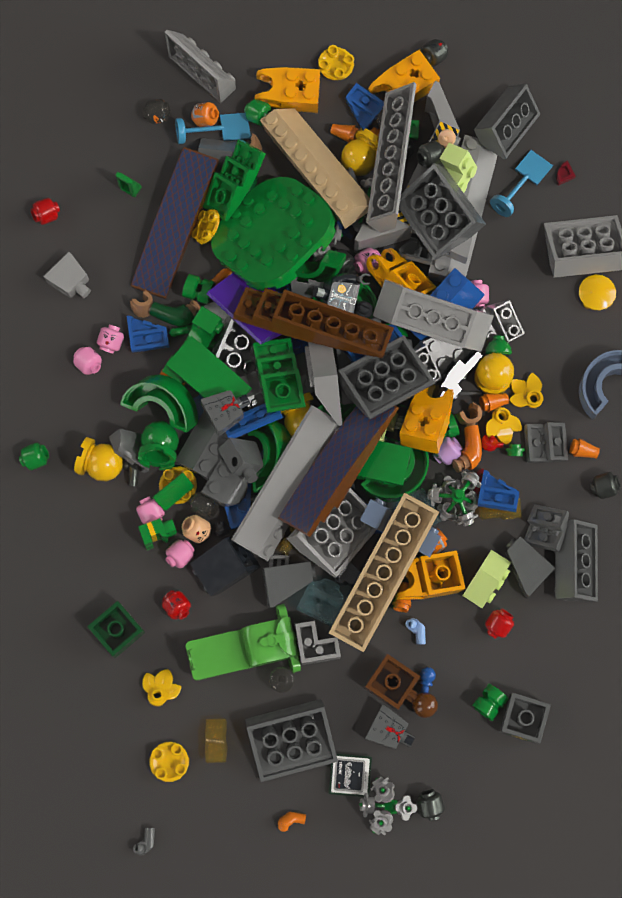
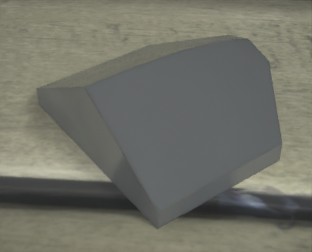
(415, 251)

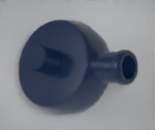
(346, 232)

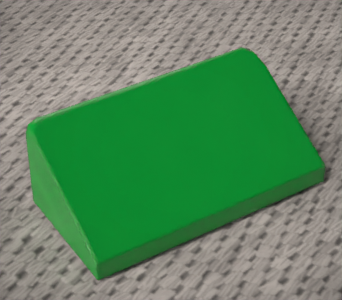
(173, 491)

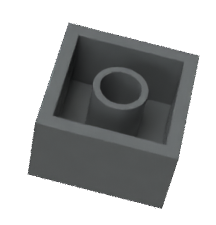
(525, 718)

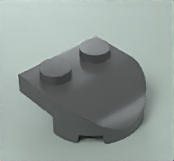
(225, 487)

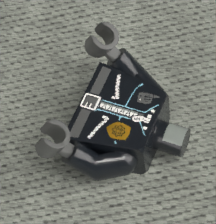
(340, 291)

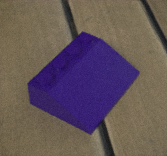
(227, 296)

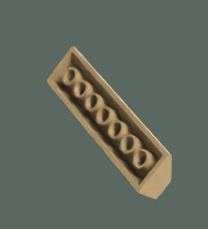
(316, 164)
(384, 572)

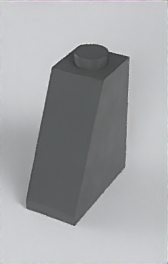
(527, 565)
(286, 580)

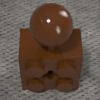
(423, 704)

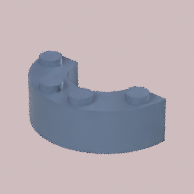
(590, 386)
(378, 516)

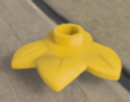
(524, 390)
(503, 428)
(160, 684)

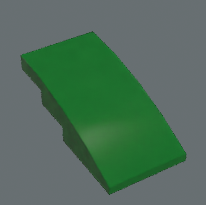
(235, 179)
(205, 371)
(279, 375)
(386, 464)

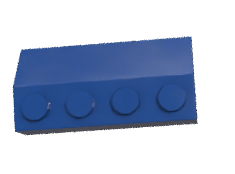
(458, 290)

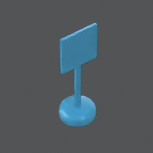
(232, 126)
(532, 168)

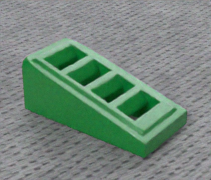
(128, 185)

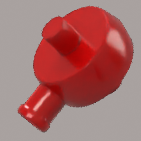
(491, 443)

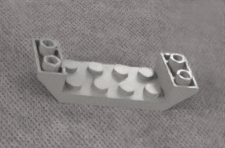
(432, 316)
(438, 354)

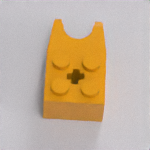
(409, 70)
(286, 88)
(400, 272)
(427, 421)
(424, 577)

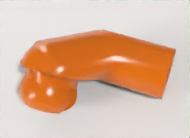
(224, 273)
(290, 818)

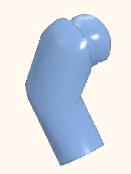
(418, 629)

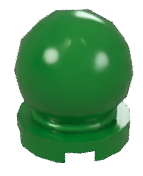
(158, 446)

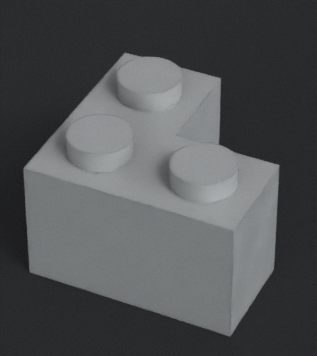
(311, 648)

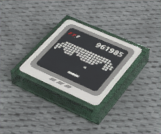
(350, 775)

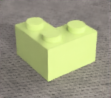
(459, 165)
(487, 579)

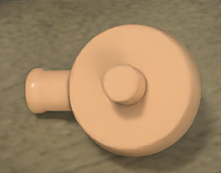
(446, 136)

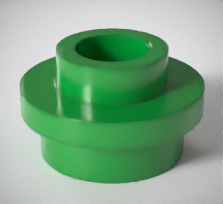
(514, 450)

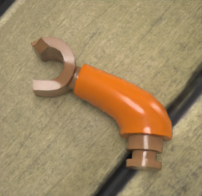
(472, 452)

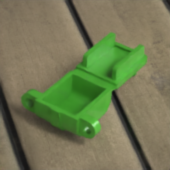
(245, 648)

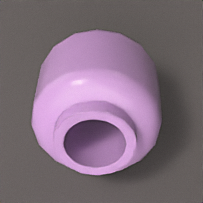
(448, 451)

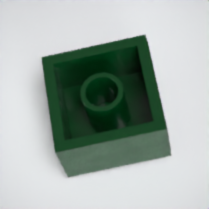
(116, 629)

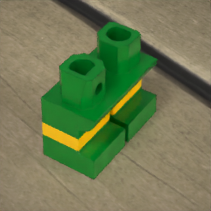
(155, 531)

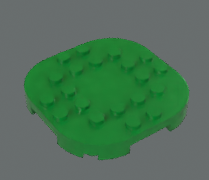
(274, 233)

